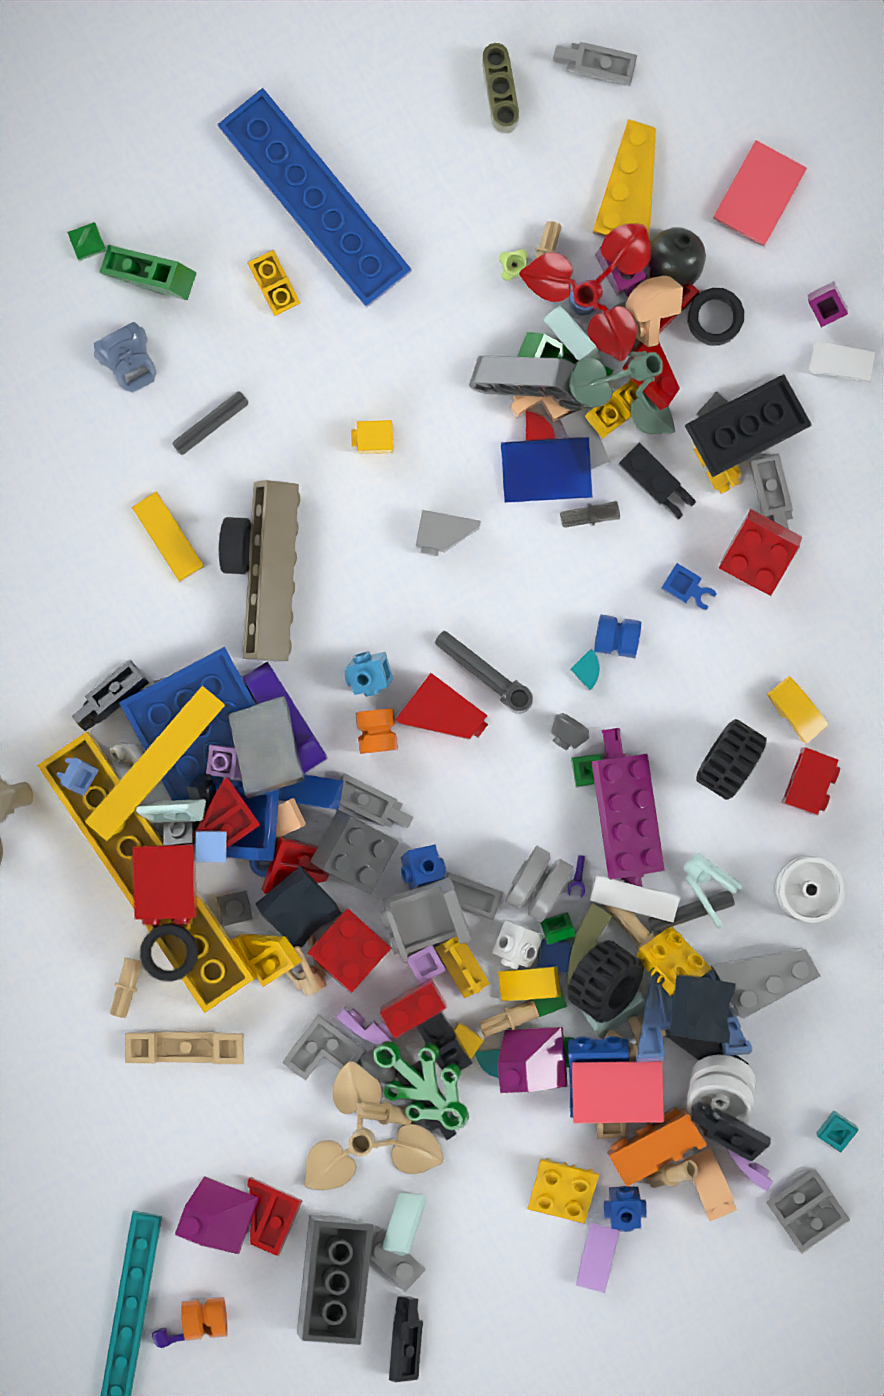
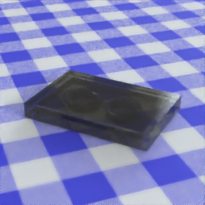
(266, 747)

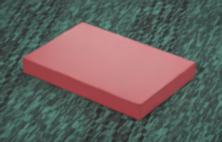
(759, 193)
(617, 1092)

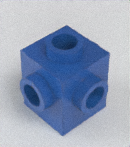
(422, 866)
(625, 1208)

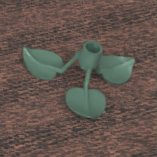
(592, 389)

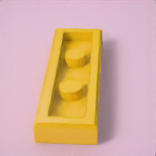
(168, 536)

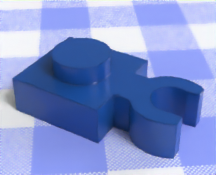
(684, 584)

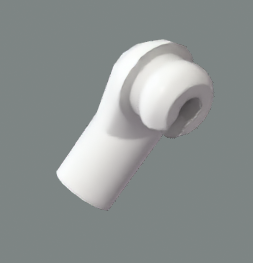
(125, 752)

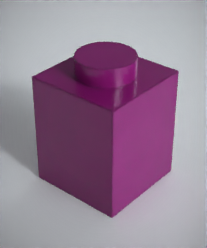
(827, 304)

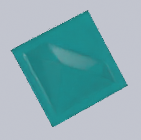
(837, 1131)

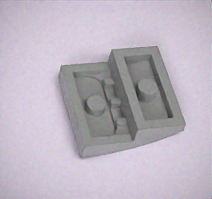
(808, 1211)

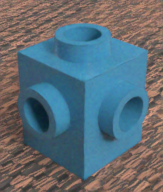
(368, 673)

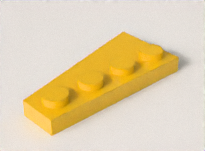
(631, 181)

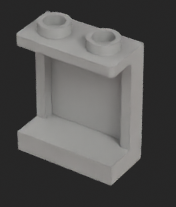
(424, 917)

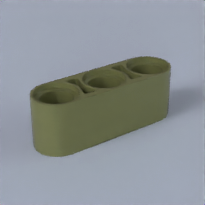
(503, 74)

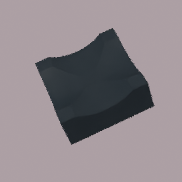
(298, 907)
(701, 1008)

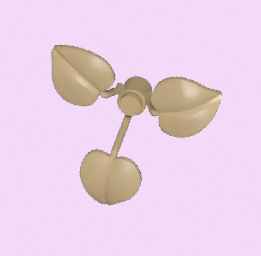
(331, 1167)

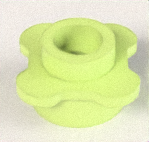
(508, 258)

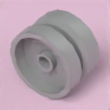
(542, 885)

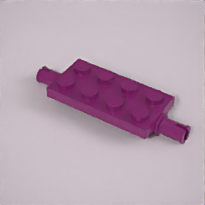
(627, 812)

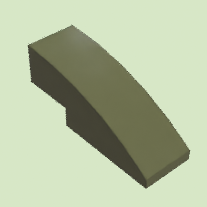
(588, 932)

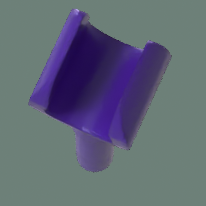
(578, 876)
(162, 1338)

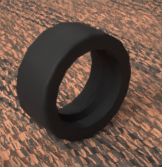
(715, 294)
(234, 545)
(146, 950)

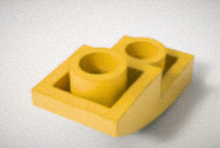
(273, 282)
(615, 412)
(798, 709)
(529, 983)

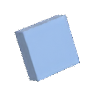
(210, 846)

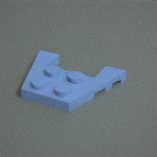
(658, 1017)

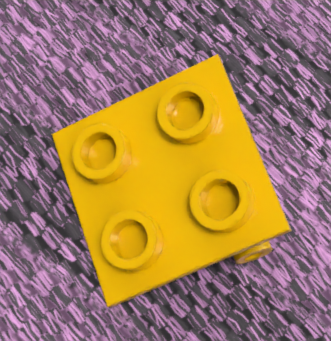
(671, 957)
(563, 1190)

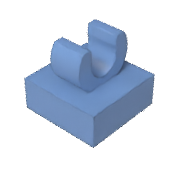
(78, 775)

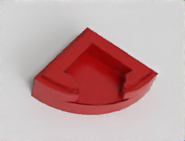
(538, 427)

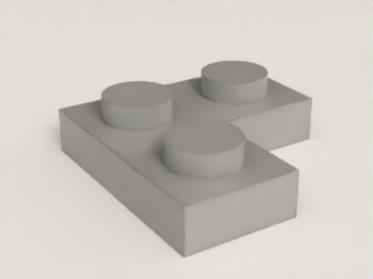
(321, 1041)

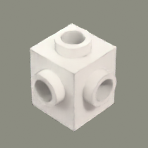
(517, 945)

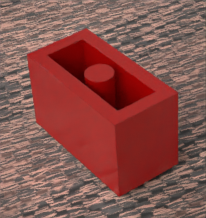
(811, 781)

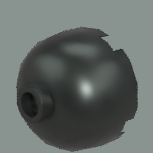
(678, 255)

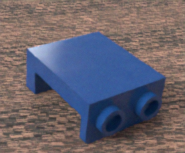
(260, 842)
(595, 1050)

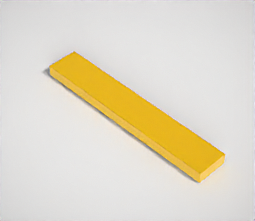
(154, 763)

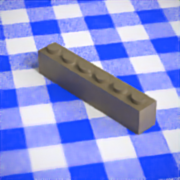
(271, 571)

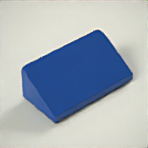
(314, 792)

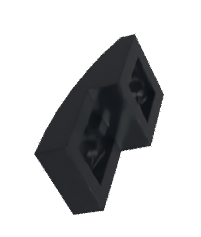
(440, 1033)

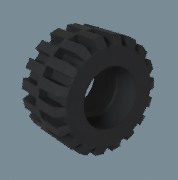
(731, 759)
(605, 981)

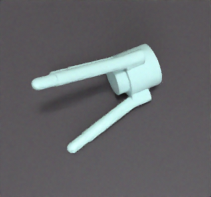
(702, 870)

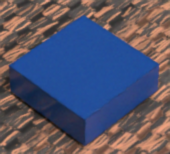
(555, 955)

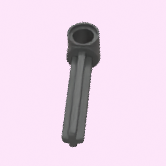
(484, 671)

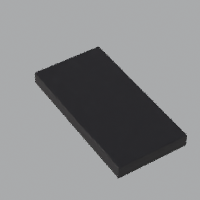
(748, 425)

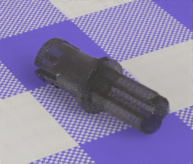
(590, 514)

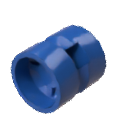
(617, 636)

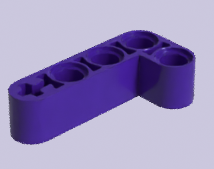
(267, 686)

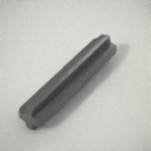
(210, 423)
(693, 911)

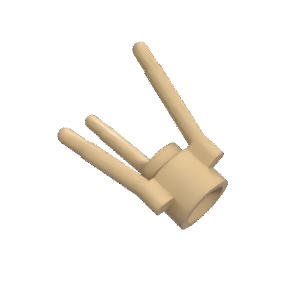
(310, 979)

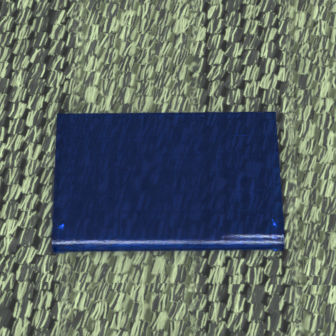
(546, 469)

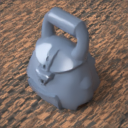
(124, 353)

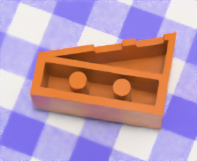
(655, 1146)

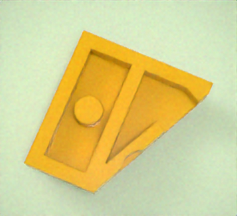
(266, 955)

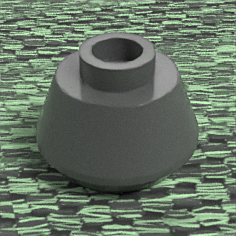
(568, 732)
(382, 1074)

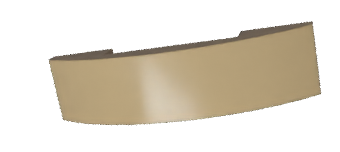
(184, 1047)

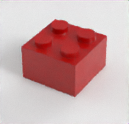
(760, 552)
(348, 950)

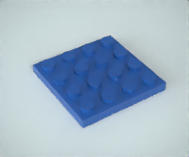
(159, 704)

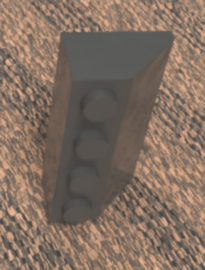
(334, 1280)

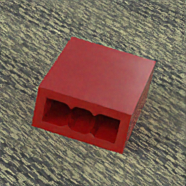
(164, 883)
(413, 1008)

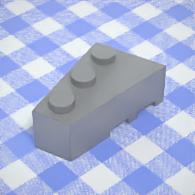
(766, 978)

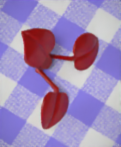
(612, 330)

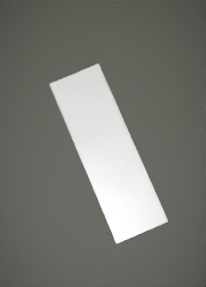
(635, 898)

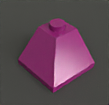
(532, 1060)
(217, 1216)

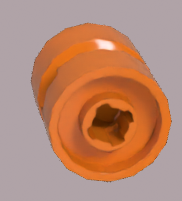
(376, 731)
(204, 1318)

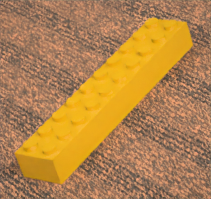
(219, 965)

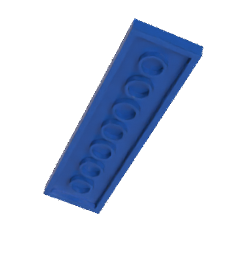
(314, 197)

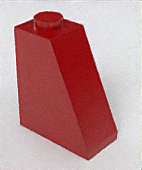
(443, 711)

